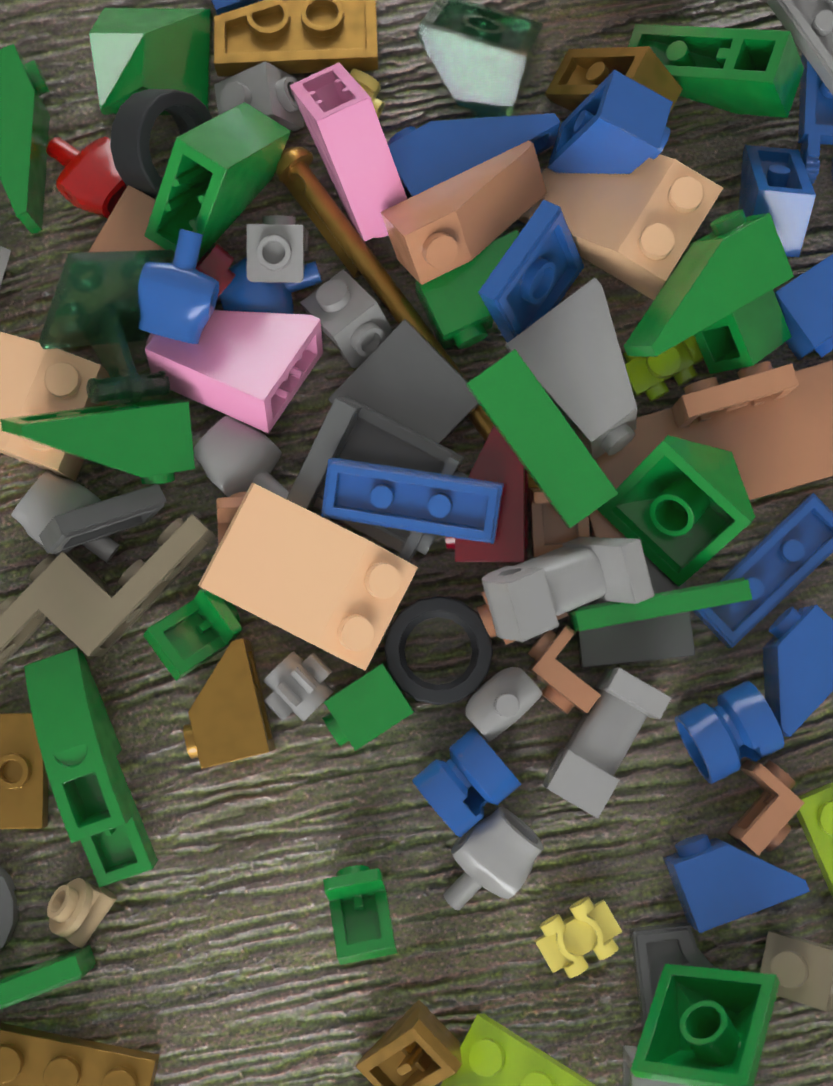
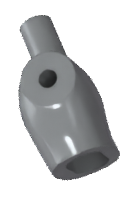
(237, 456)
(54, 496)
(501, 701)
(494, 856)

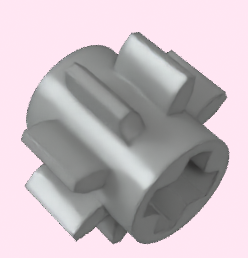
(298, 686)

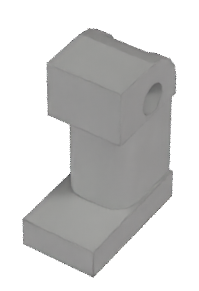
(586, 569)
(588, 762)

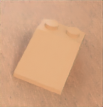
(633, 221)
(42, 383)
(308, 576)

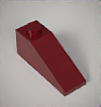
(500, 465)

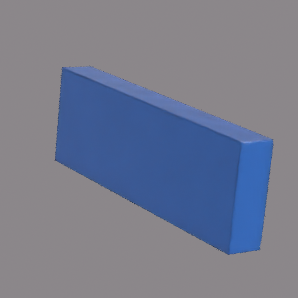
(412, 500)
(774, 569)

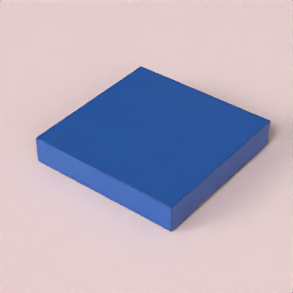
(532, 272)

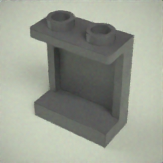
(368, 436)

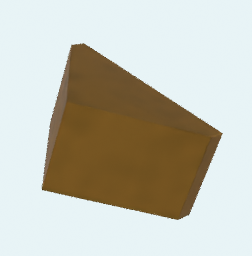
(412, 1052)

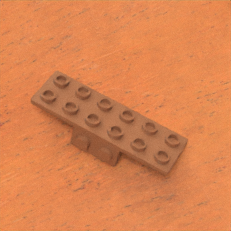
(768, 418)

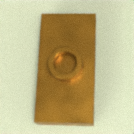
(21, 774)

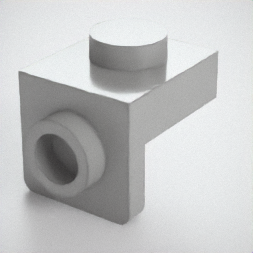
(265, 90)
(276, 250)
(348, 317)

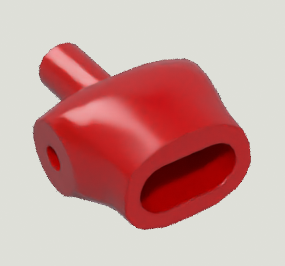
(88, 175)

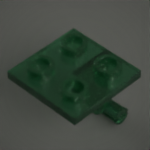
(100, 309)

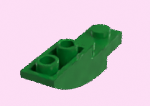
(84, 769)

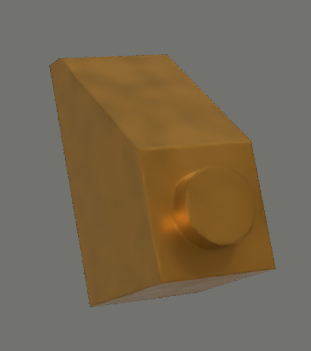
(588, 67)
(229, 712)

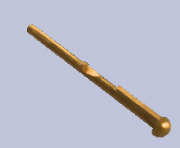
(356, 255)

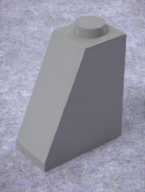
(583, 369)

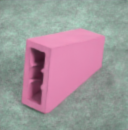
(351, 146)
(243, 363)

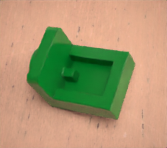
(194, 633)
(360, 914)

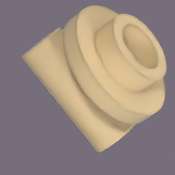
(78, 910)

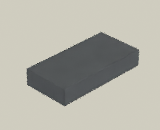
(102, 519)

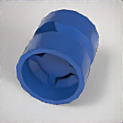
(730, 731)
(466, 782)

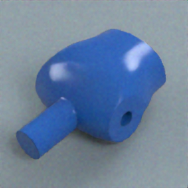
(176, 297)
(264, 297)

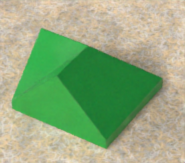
(150, 51)
(681, 505)
(706, 1026)

